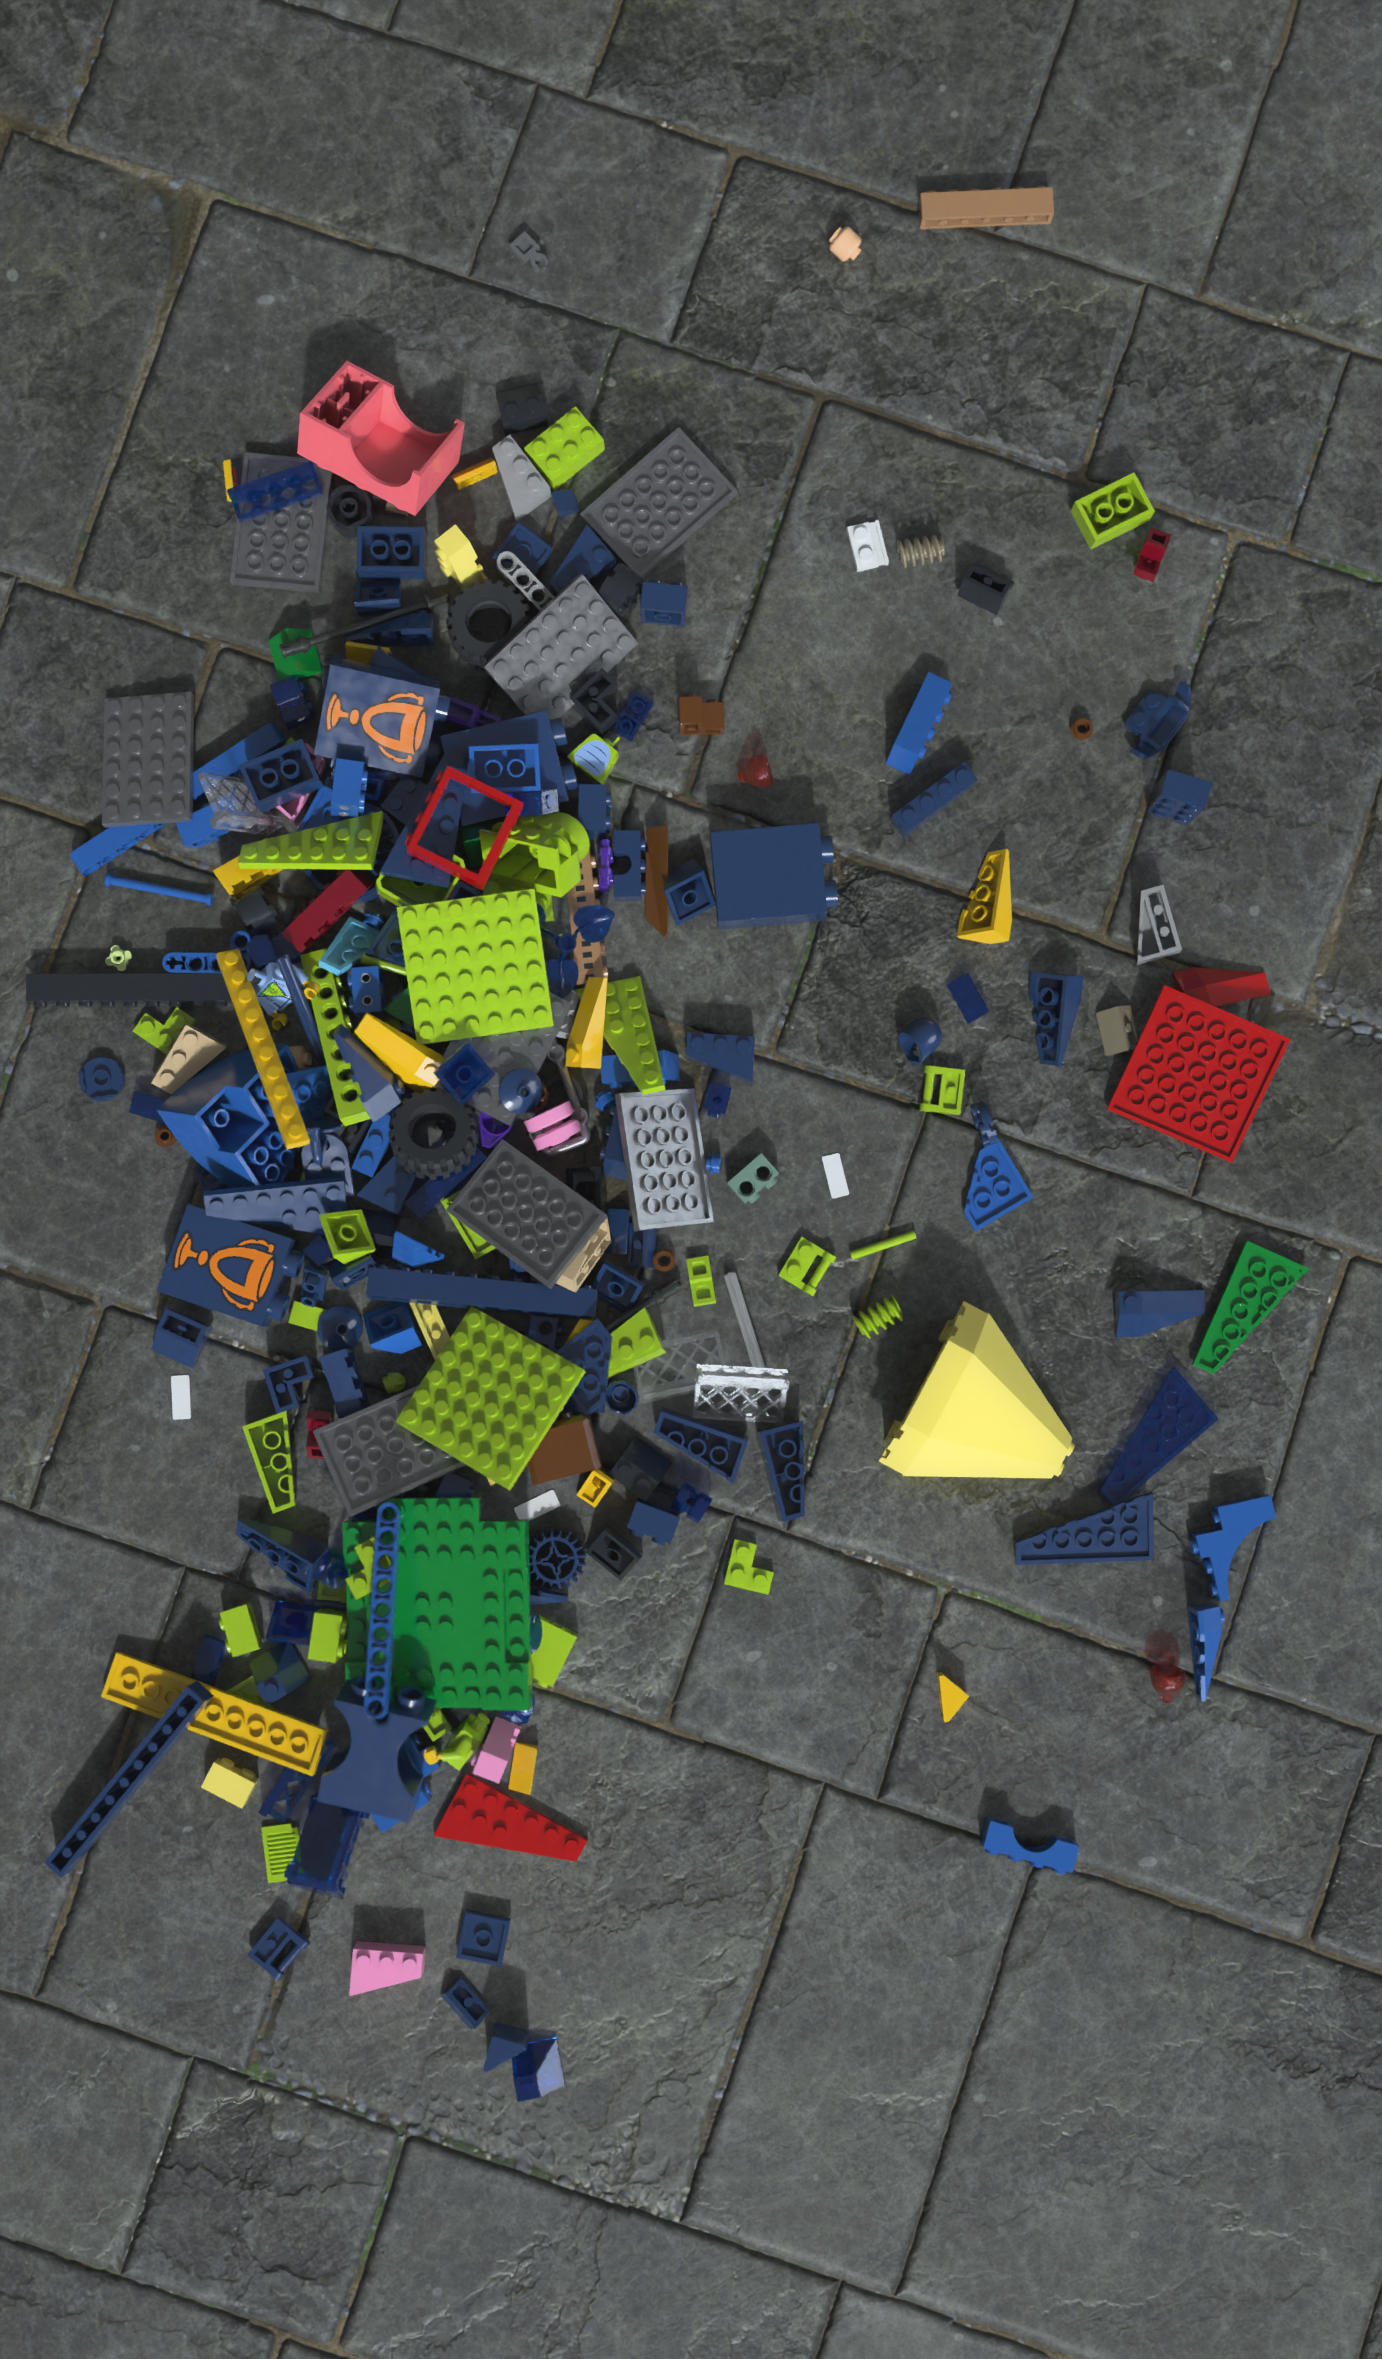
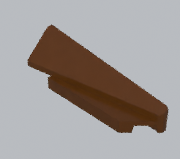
(656, 876)

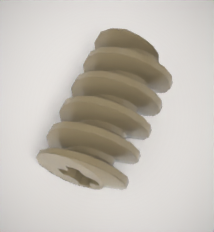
(921, 550)

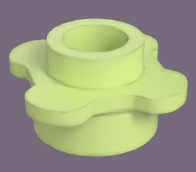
(124, 958)

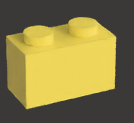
(230, 1782)

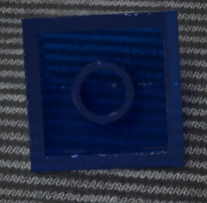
(463, 1073)
(291, 1623)

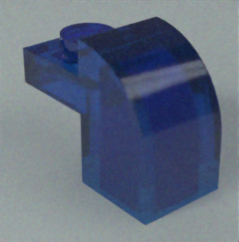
(536, 802)

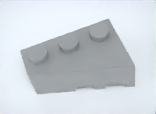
(520, 478)

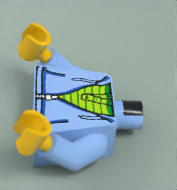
(273, 992)

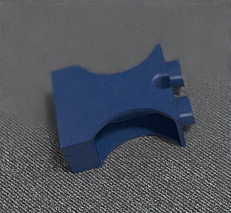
(376, 1768)

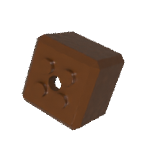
(565, 1449)

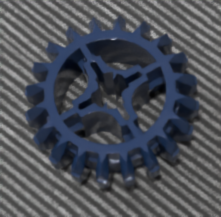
(535, 1562)

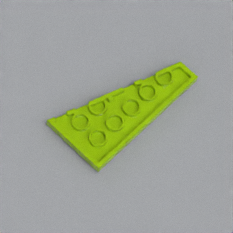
(336, 845)
(630, 1033)

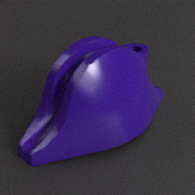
(492, 1130)

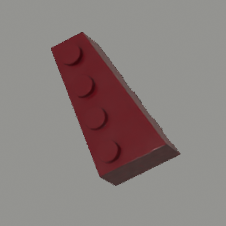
(327, 908)

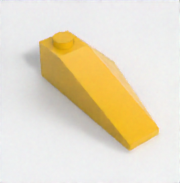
(586, 1036)
(400, 1053)

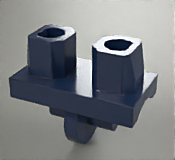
(314, 1285)

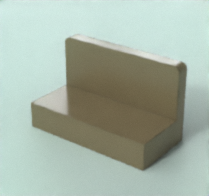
(1117, 1029)

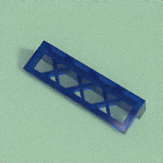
(273, 483)
(282, 1784)

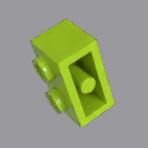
(240, 1629)

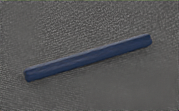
(301, 1006)

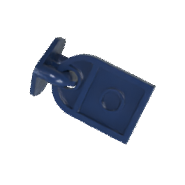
(326, 1161)

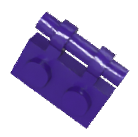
(605, 871)

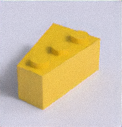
(237, 880)

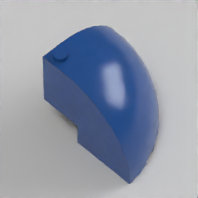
(229, 1123)

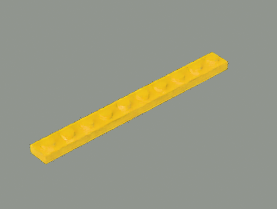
(263, 1049)

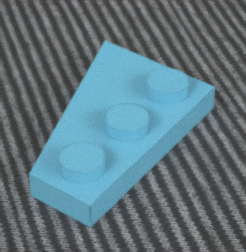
(348, 947)

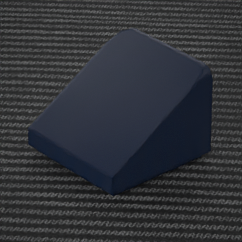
(564, 502)

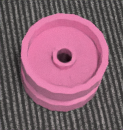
(553, 1126)

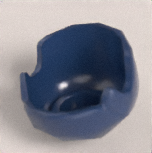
(622, 1396)

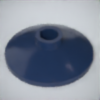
(511, 1087)
(331, 1320)

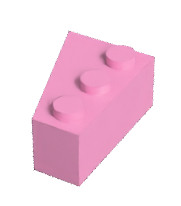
(384, 1965)

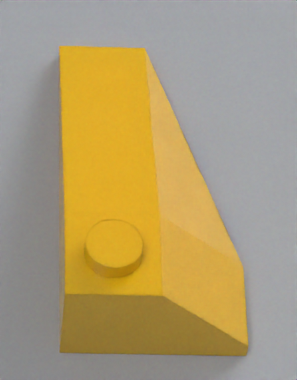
(989, 910)

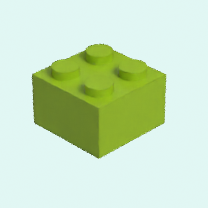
(328, 1635)

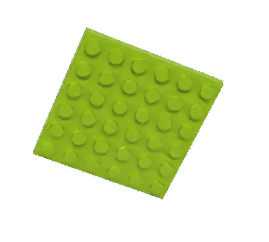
(475, 966)
(490, 1397)

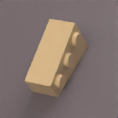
(186, 1057)
(586, 1259)

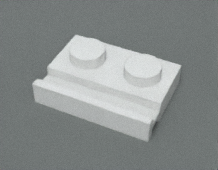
(867, 545)

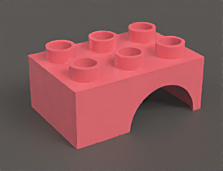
(368, 440)

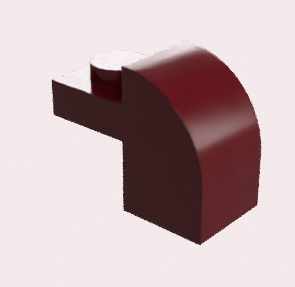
(1151, 554)
(316, 1420)

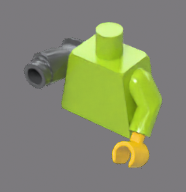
(463, 1740)

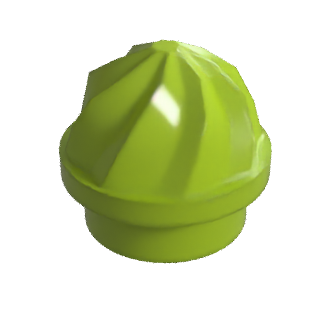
(394, 1382)

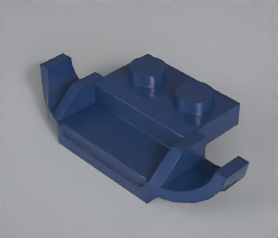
(1158, 719)

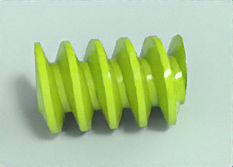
(878, 1317)

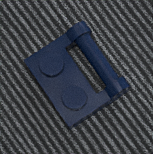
(273, 1942)

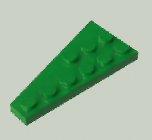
(1248, 1297)

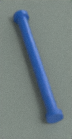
(111, 880)

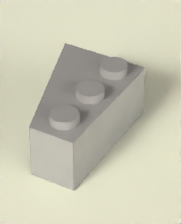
(1156, 927)

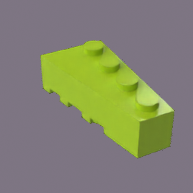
(634, 1343)
(273, 1458)

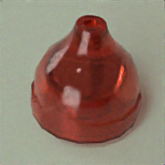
(757, 771)
(1167, 1681)

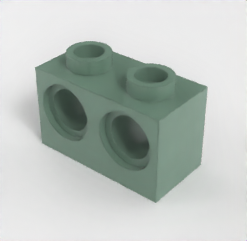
(749, 1175)

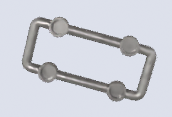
(558, 1054)

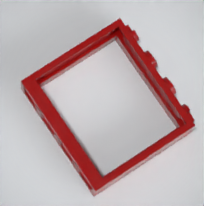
(432, 801)

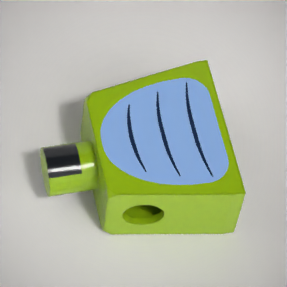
(596, 757)

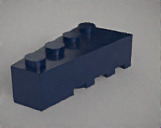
(345, 1382)

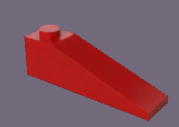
(1221, 986)

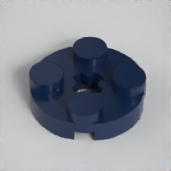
(983, 1121)

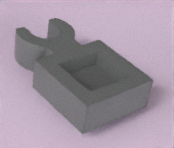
(527, 250)

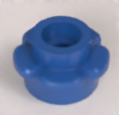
(374, 920)
(604, 1100)
(713, 1163)

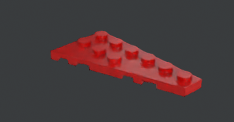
(496, 1820)

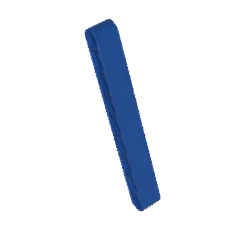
(387, 1621)

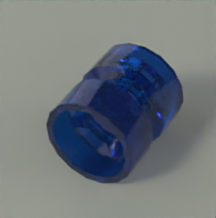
(698, 1507)

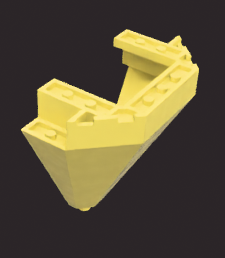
(978, 1412)

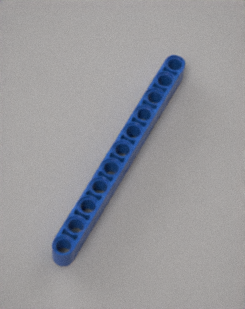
(119, 839)

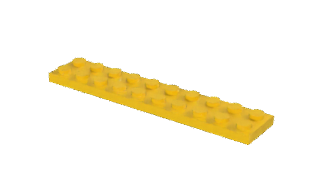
(224, 1718)

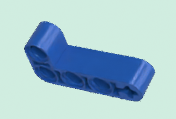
(208, 959)

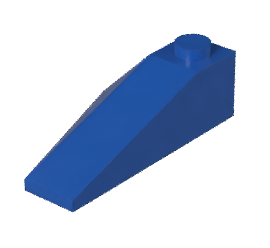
(413, 1253)
(1204, 1635)

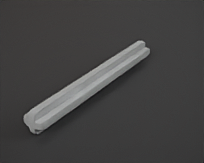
(744, 1320)

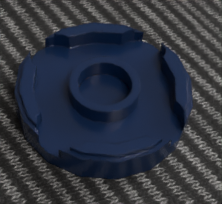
(102, 1079)

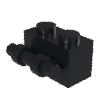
(985, 588)

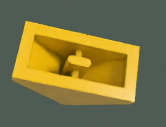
(595, 1487)
(950, 1697)

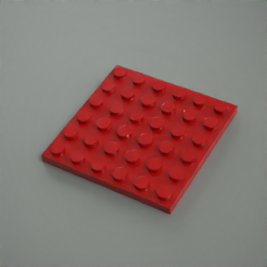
(1198, 1073)

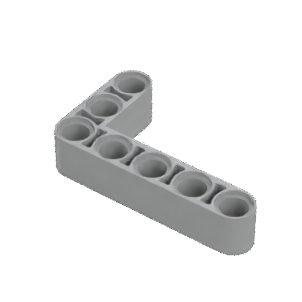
(533, 586)

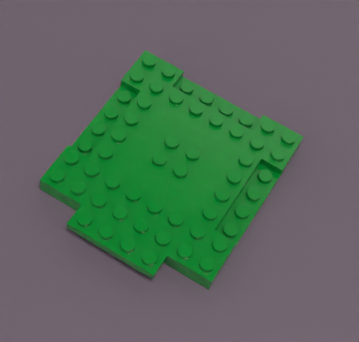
(458, 1605)

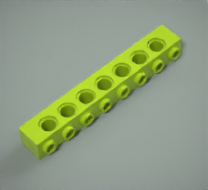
(348, 1111)

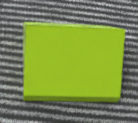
(347, 1235)

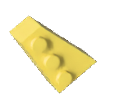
(458, 557)

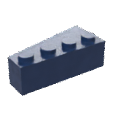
(703, 1441)
(784, 1467)

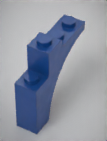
(1218, 1545)
(416, 1753)

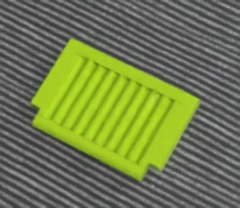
(279, 1848)

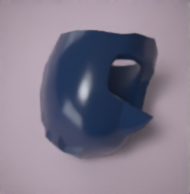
(923, 1033)

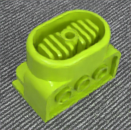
(540, 853)

